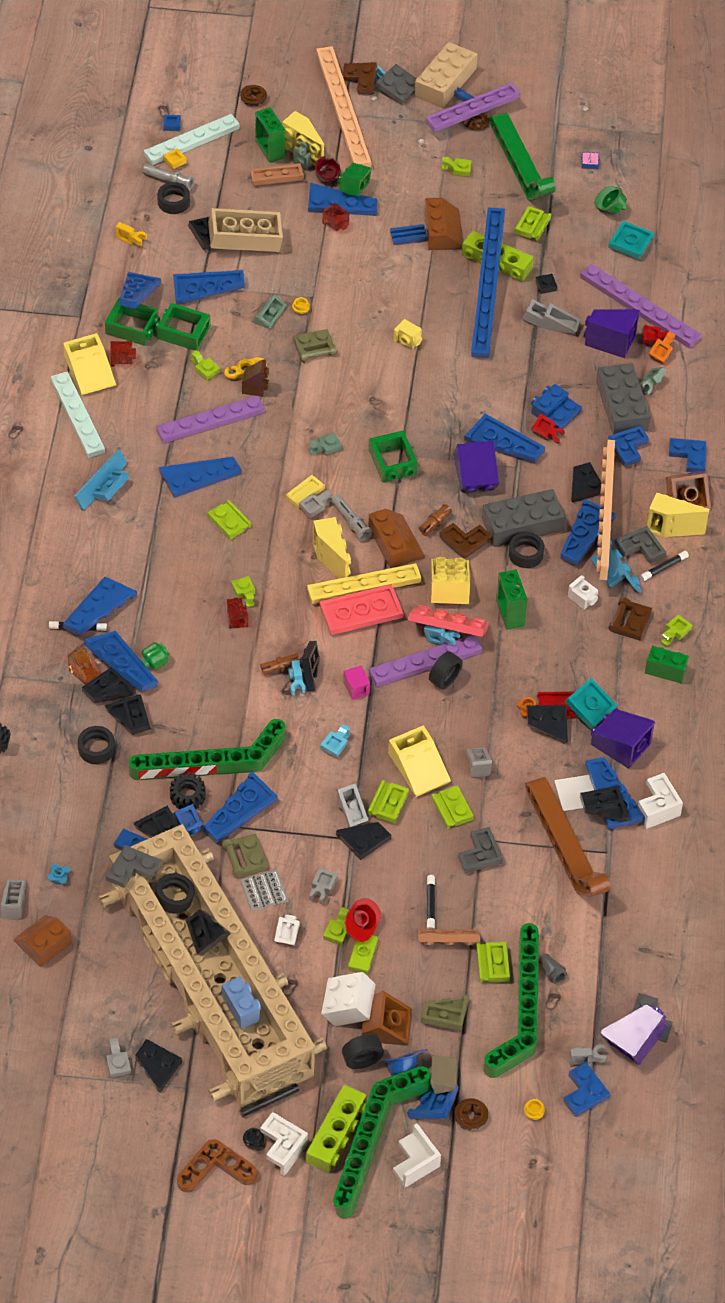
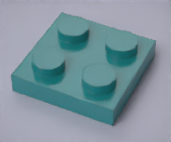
(631, 240)
(591, 703)

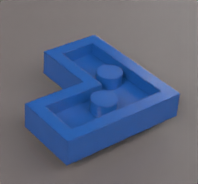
(626, 442)
(692, 450)
(589, 1092)

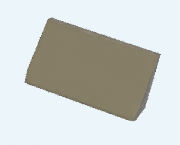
(443, 1074)

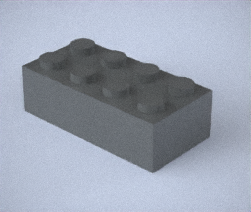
(622, 397)
(531, 513)

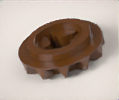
(257, 91)
(478, 123)
(479, 1109)

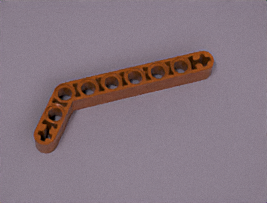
(564, 840)

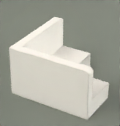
(664, 803)
(289, 1142)
(421, 1155)

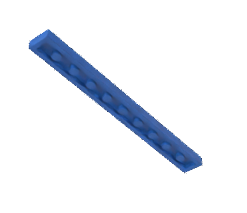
(488, 282)

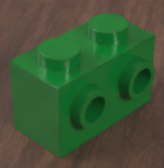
(354, 179)
(666, 664)

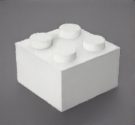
(348, 999)

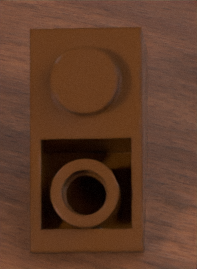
(254, 379)

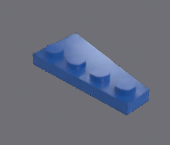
(322, 197)
(206, 284)
(137, 289)
(505, 439)
(196, 475)
(583, 533)
(98, 604)
(121, 658)
(604, 776)
(245, 803)

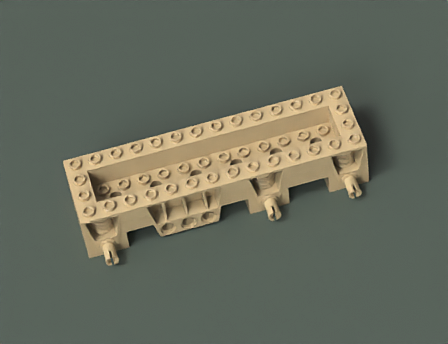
(247, 1071)

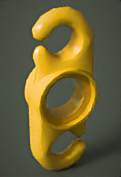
(239, 372)

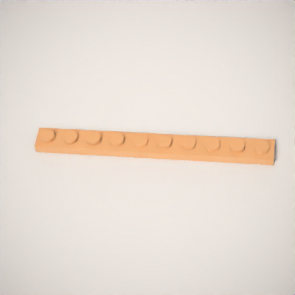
(343, 106)
(605, 513)

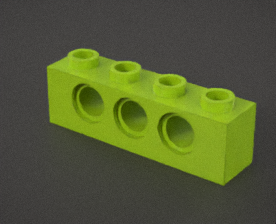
(512, 261)
(347, 1100)

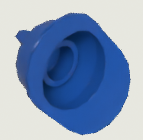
(403, 1063)

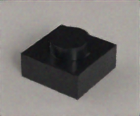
(546, 283)

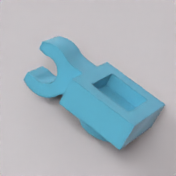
(440, 636)
(296, 675)
(336, 742)

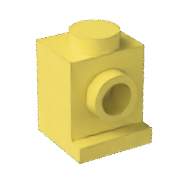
(407, 334)

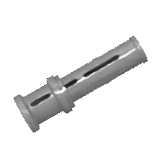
(168, 176)
(355, 522)

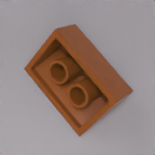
(442, 225)
(394, 538)

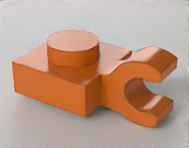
(662, 349)

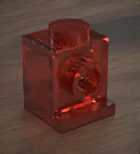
(336, 217)
(122, 352)
(237, 613)

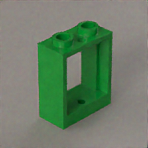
(270, 133)
(142, 312)
(181, 338)
(388, 443)
(511, 599)

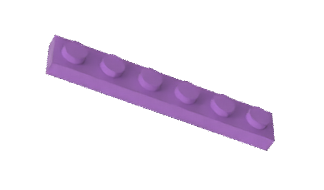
(472, 107)
(210, 419)
(422, 661)

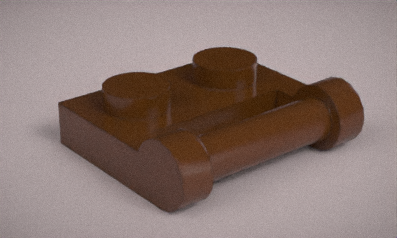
(636, 621)

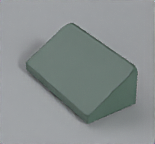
(269, 312)

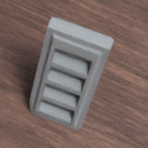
(13, 900)

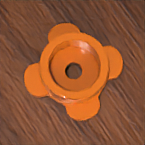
(523, 704)

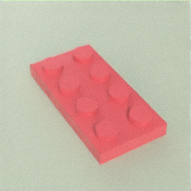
(361, 609)
(448, 621)

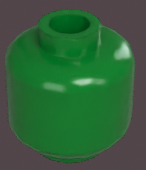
(155, 656)

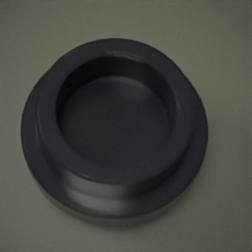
(253, 1138)

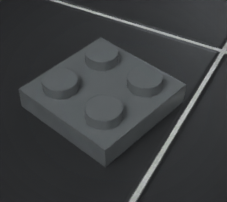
(397, 84)

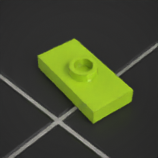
(363, 955)

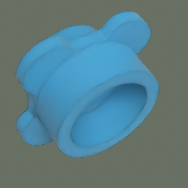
(61, 878)

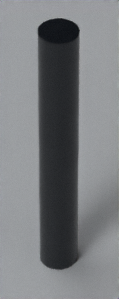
(269, 1100)

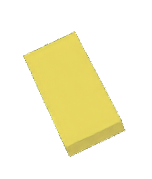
(305, 489)

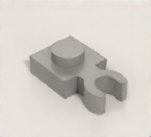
(323, 882)

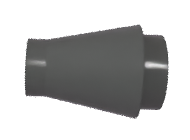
(555, 971)

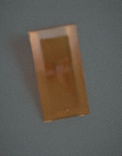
(82, 664)

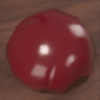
(327, 170)

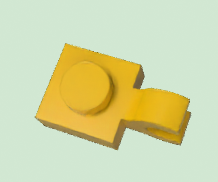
(126, 234)

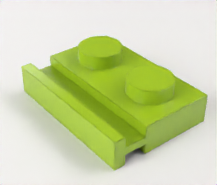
(532, 223)
(229, 519)
(388, 801)
(452, 807)
(493, 962)

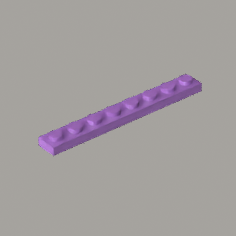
(633, 300)

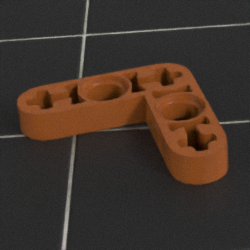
(218, 1159)

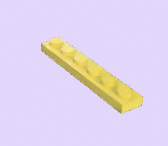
(344, 586)

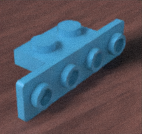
(104, 481)
(618, 570)

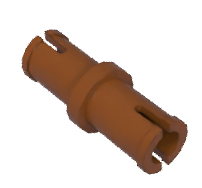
(435, 519)
(278, 664)

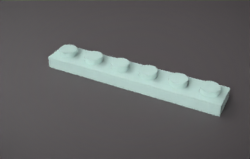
(193, 138)
(77, 414)

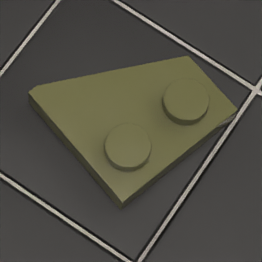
(445, 1013)

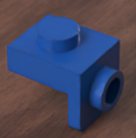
(189, 819)

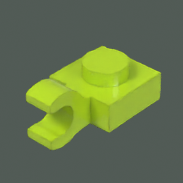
(460, 167)
(205, 368)
(244, 589)
(678, 628)
(336, 929)

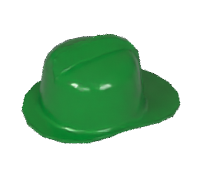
(611, 200)

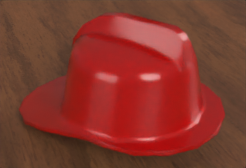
(362, 919)

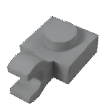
(315, 504)
(581, 1055)
(117, 1062)

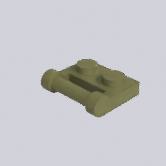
(314, 344)
(251, 853)

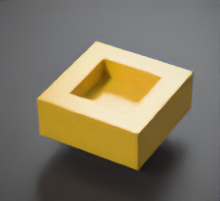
(174, 158)

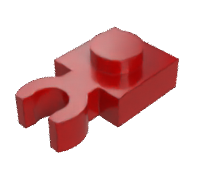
(651, 334)
(544, 427)

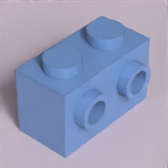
(241, 1002)

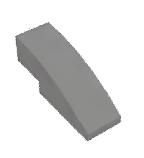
(551, 317)

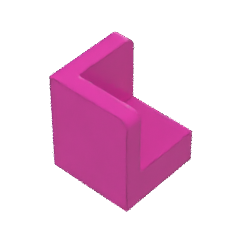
(356, 682)

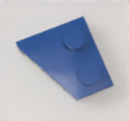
(434, 1105)

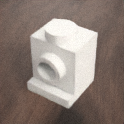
(582, 593)

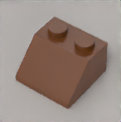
(690, 487)
(44, 939)
(388, 1020)

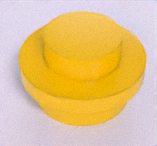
(301, 305)
(534, 1109)

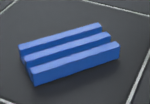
(406, 234)

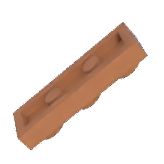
(276, 174)
(448, 936)

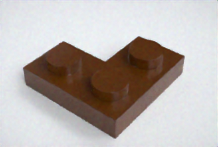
(363, 73)
(465, 543)

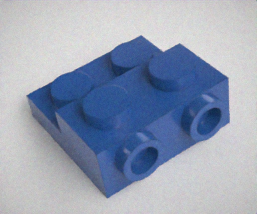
(555, 406)

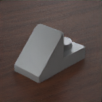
(479, 762)
(351, 804)

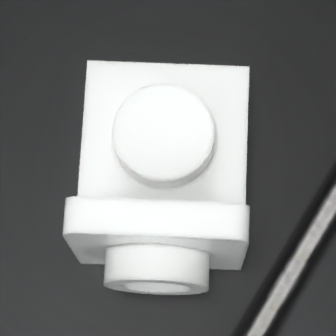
(287, 930)

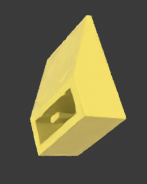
(299, 129)
(88, 364)
(676, 517)
(331, 547)
(450, 580)
(418, 761)

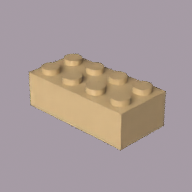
(445, 74)
(245, 230)

